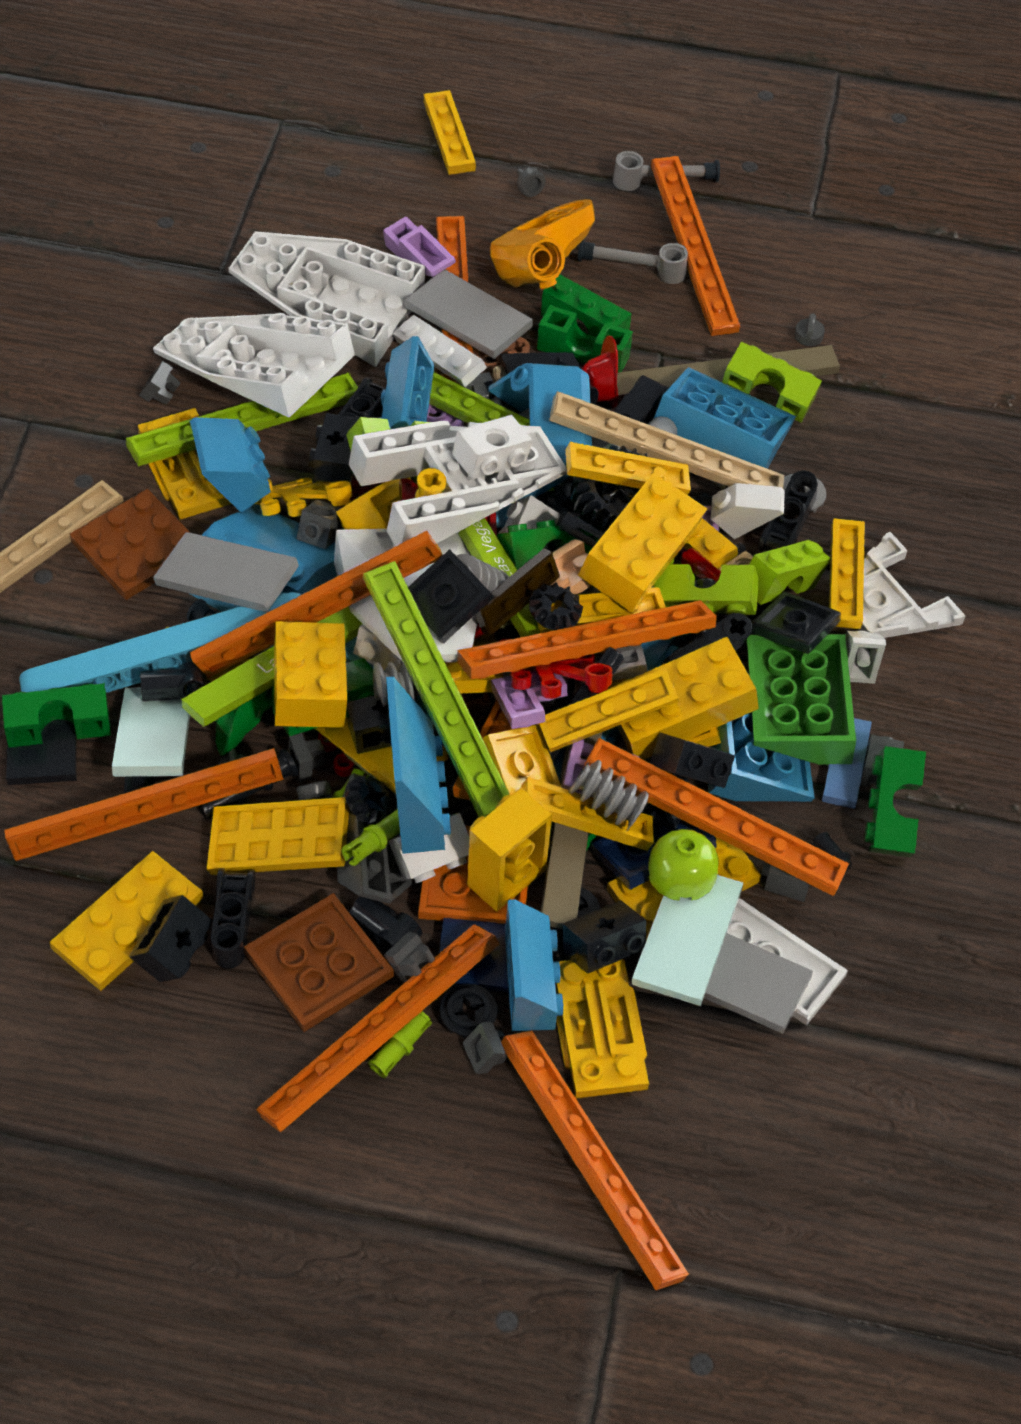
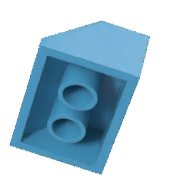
(408, 384)
(231, 459)
(531, 969)

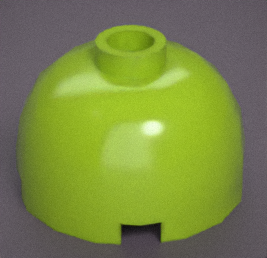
(683, 865)

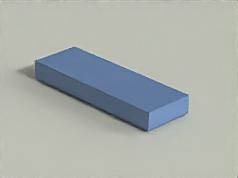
(844, 779)

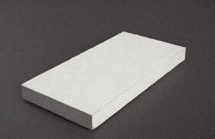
(765, 933)

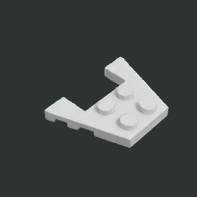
(889, 607)

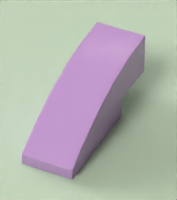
(417, 246)

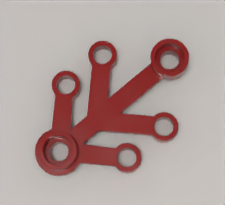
(595, 675)

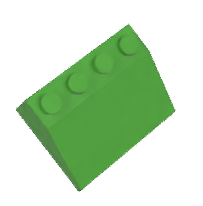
(803, 700)

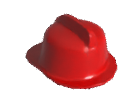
(604, 372)

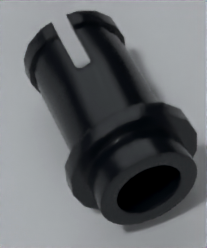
(826, 843)

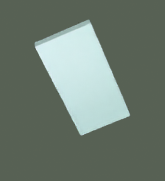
(150, 737)
(687, 942)

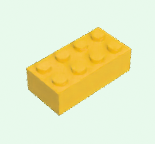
(642, 542)
(710, 693)

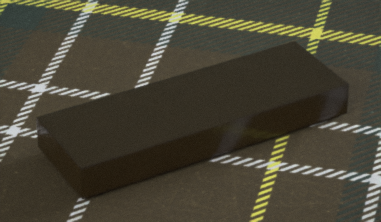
(516, 591)

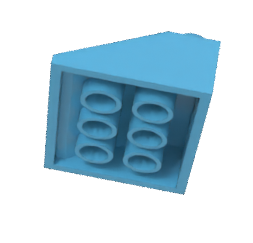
(725, 418)
(279, 536)
(759, 772)
(417, 774)

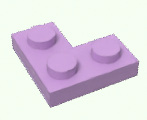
(523, 707)

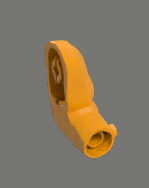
(539, 247)

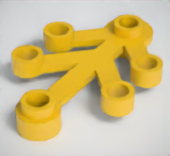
(336, 492)

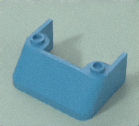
(534, 388)

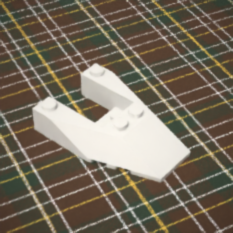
(411, 449)

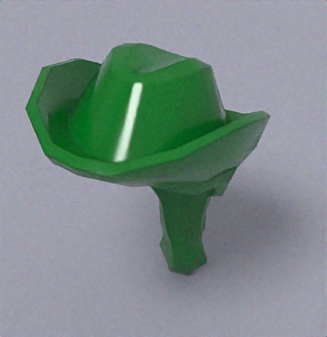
(235, 724)

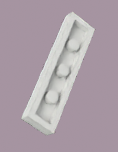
(445, 353)

